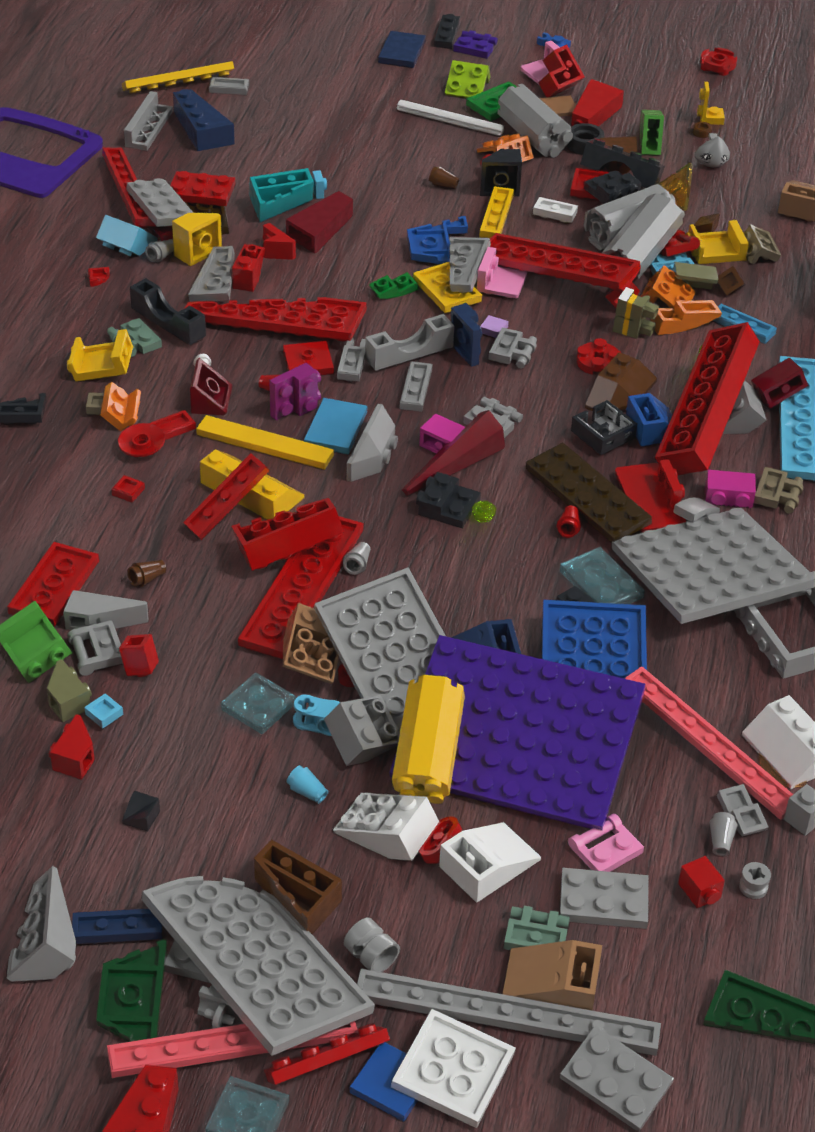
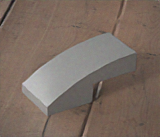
(694, 509)
(739, 804)

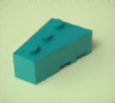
(280, 192)

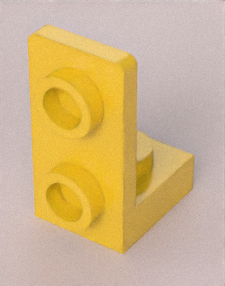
(710, 115)

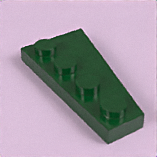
(760, 1010)

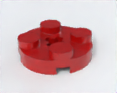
(719, 61)
(595, 355)

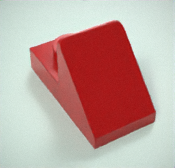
(277, 243)

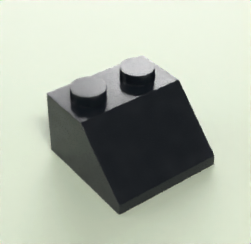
(501, 170)

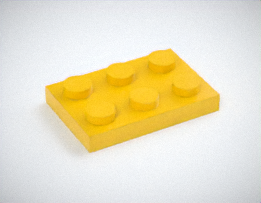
(436, 284)

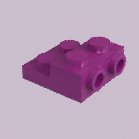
(294, 392)

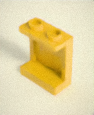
(720, 246)
(100, 359)

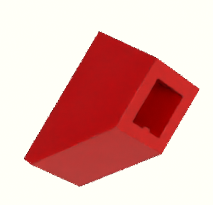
(247, 267)
(73, 751)

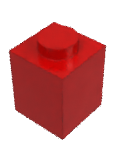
(139, 655)
(701, 882)

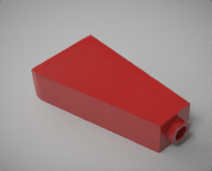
(597, 103)

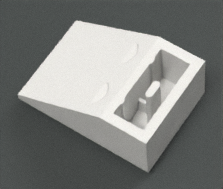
(389, 824)
(485, 858)

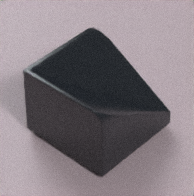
(141, 811)

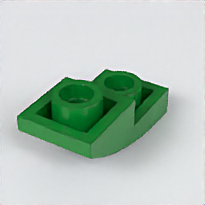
(399, 286)

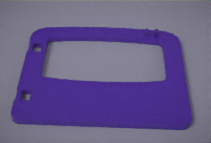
(38, 178)

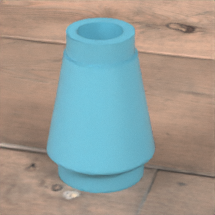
(305, 783)

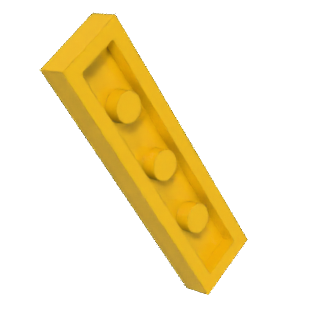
(496, 212)

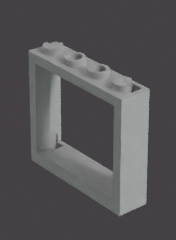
(784, 662)

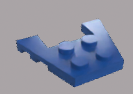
(433, 243)

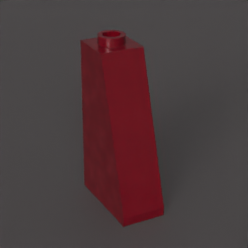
(320, 221)

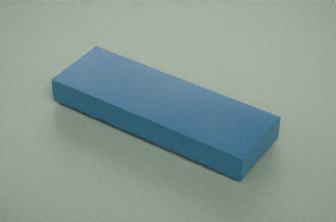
(732, 317)

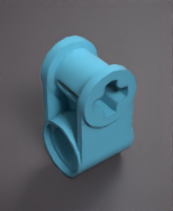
(314, 714)

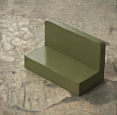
(696, 275)

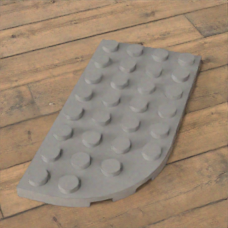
(259, 960)

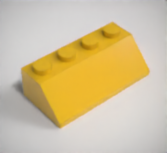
(264, 498)

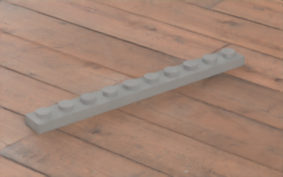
(506, 1010)

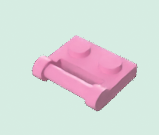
(612, 851)

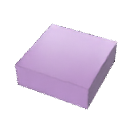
(493, 325)

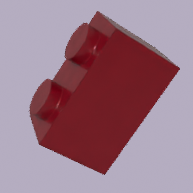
(779, 382)

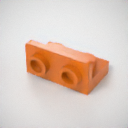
(120, 407)

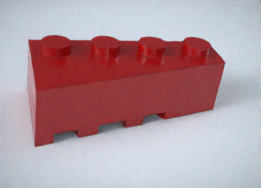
(287, 533)

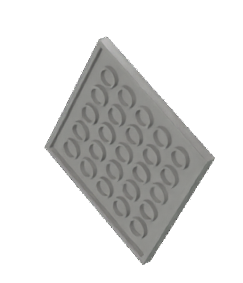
(712, 565)

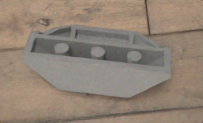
(373, 446)

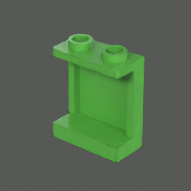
(32, 642)

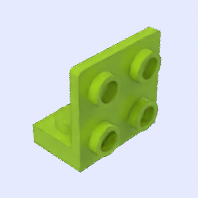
(466, 79)

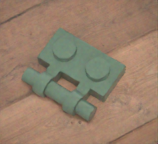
(140, 334)
(525, 933)

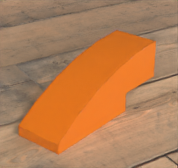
(685, 316)

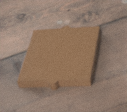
(561, 105)

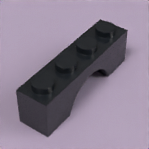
(598, 155)
(150, 302)

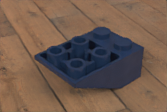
(495, 634)

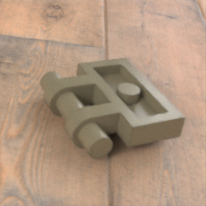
(771, 490)

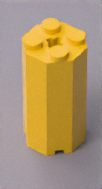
(428, 738)

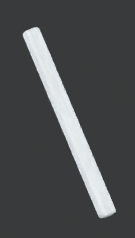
(450, 117)

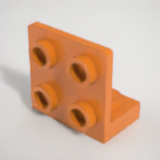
(509, 142)
(667, 288)

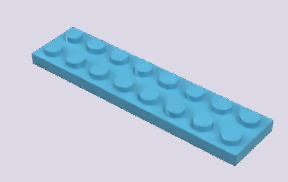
(798, 426)

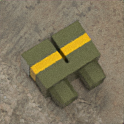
(632, 315)

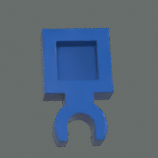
(558, 40)

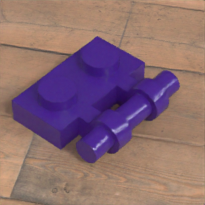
(475, 44)

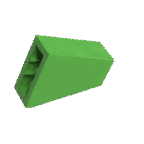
(651, 131)

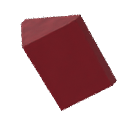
(209, 391)

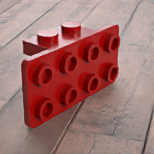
(654, 489)

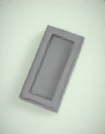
(229, 85)

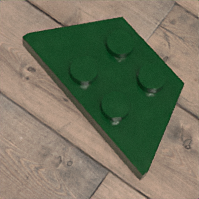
(133, 994)

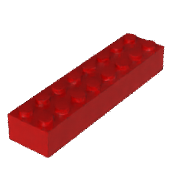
(708, 398)

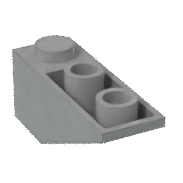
(92, 608)

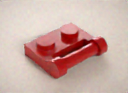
(676, 246)

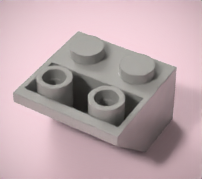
(746, 413)
(362, 729)

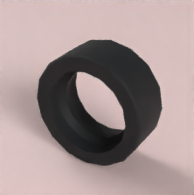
(581, 132)

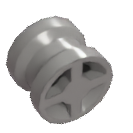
(756, 887)

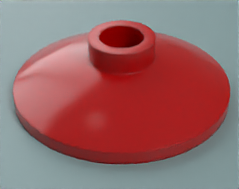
(141, 440)

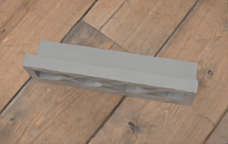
(141, 122)

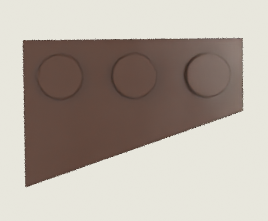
(298, 884)

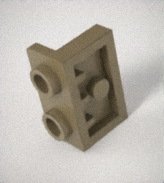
(760, 245)

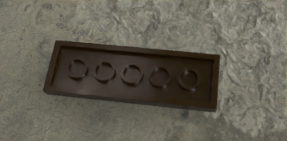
(588, 490)

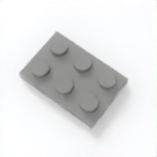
(604, 898)
(616, 1078)

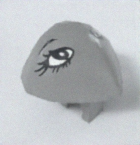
(713, 152)

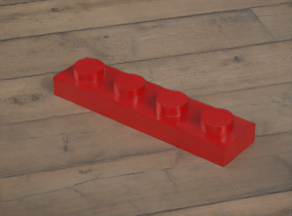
(226, 496)
(314, 1058)

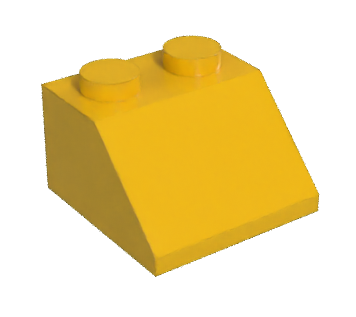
(196, 236)

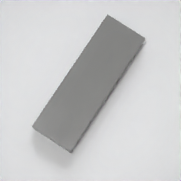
(416, 386)

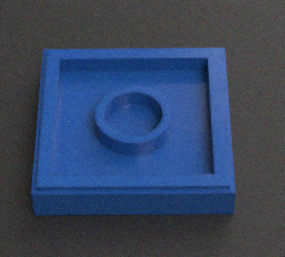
(375, 1081)

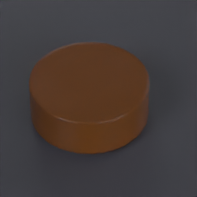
(702, 129)

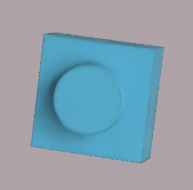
(320, 184)
(103, 710)

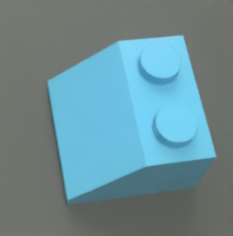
(124, 236)

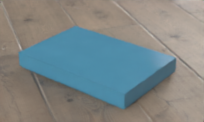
(336, 425)

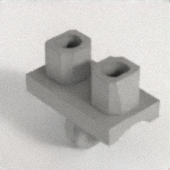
(216, 1008)

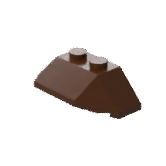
(620, 379)

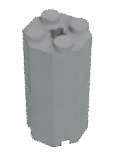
(534, 118)
(608, 219)
(647, 231)

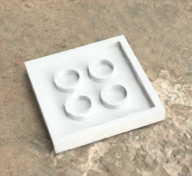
(453, 1068)

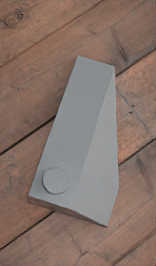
(46, 935)

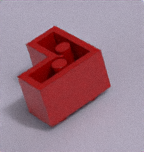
(563, 72)

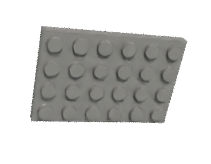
(382, 636)

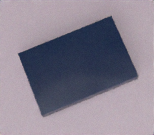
(402, 49)

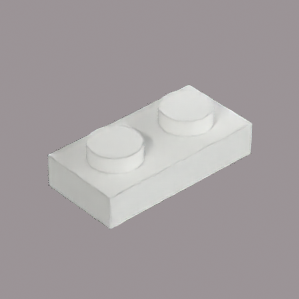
(555, 209)

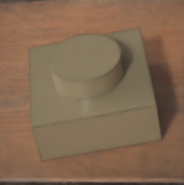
(94, 403)

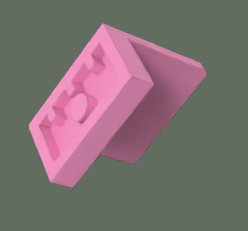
(497, 279)

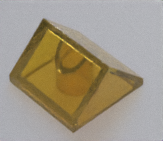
(679, 185)

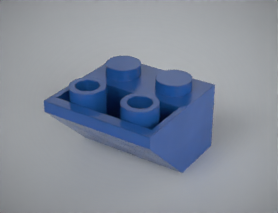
(651, 418)

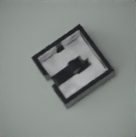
(608, 430)

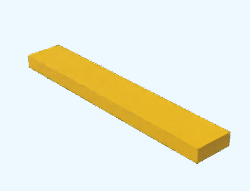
(265, 442)

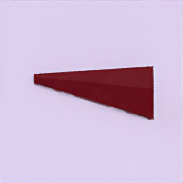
(475, 442)

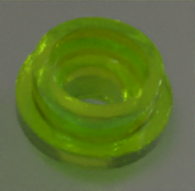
(483, 511)

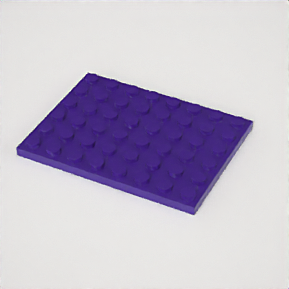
(537, 731)

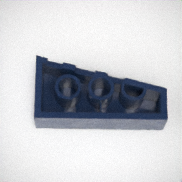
(201, 121)

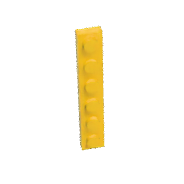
(170, 79)

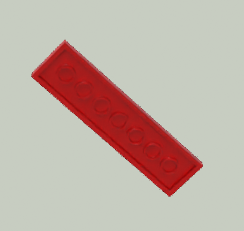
(564, 261)
(301, 581)

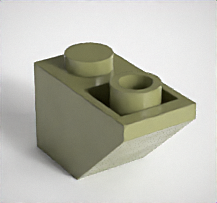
(66, 692)

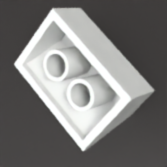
(785, 739)

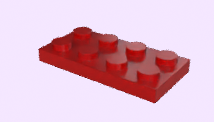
(54, 579)

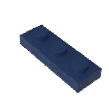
(115, 926)

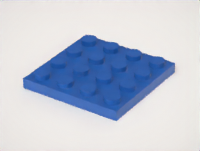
(595, 636)

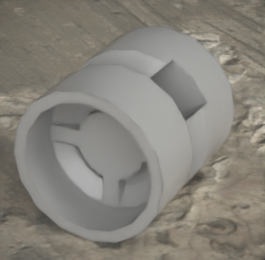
(371, 945)

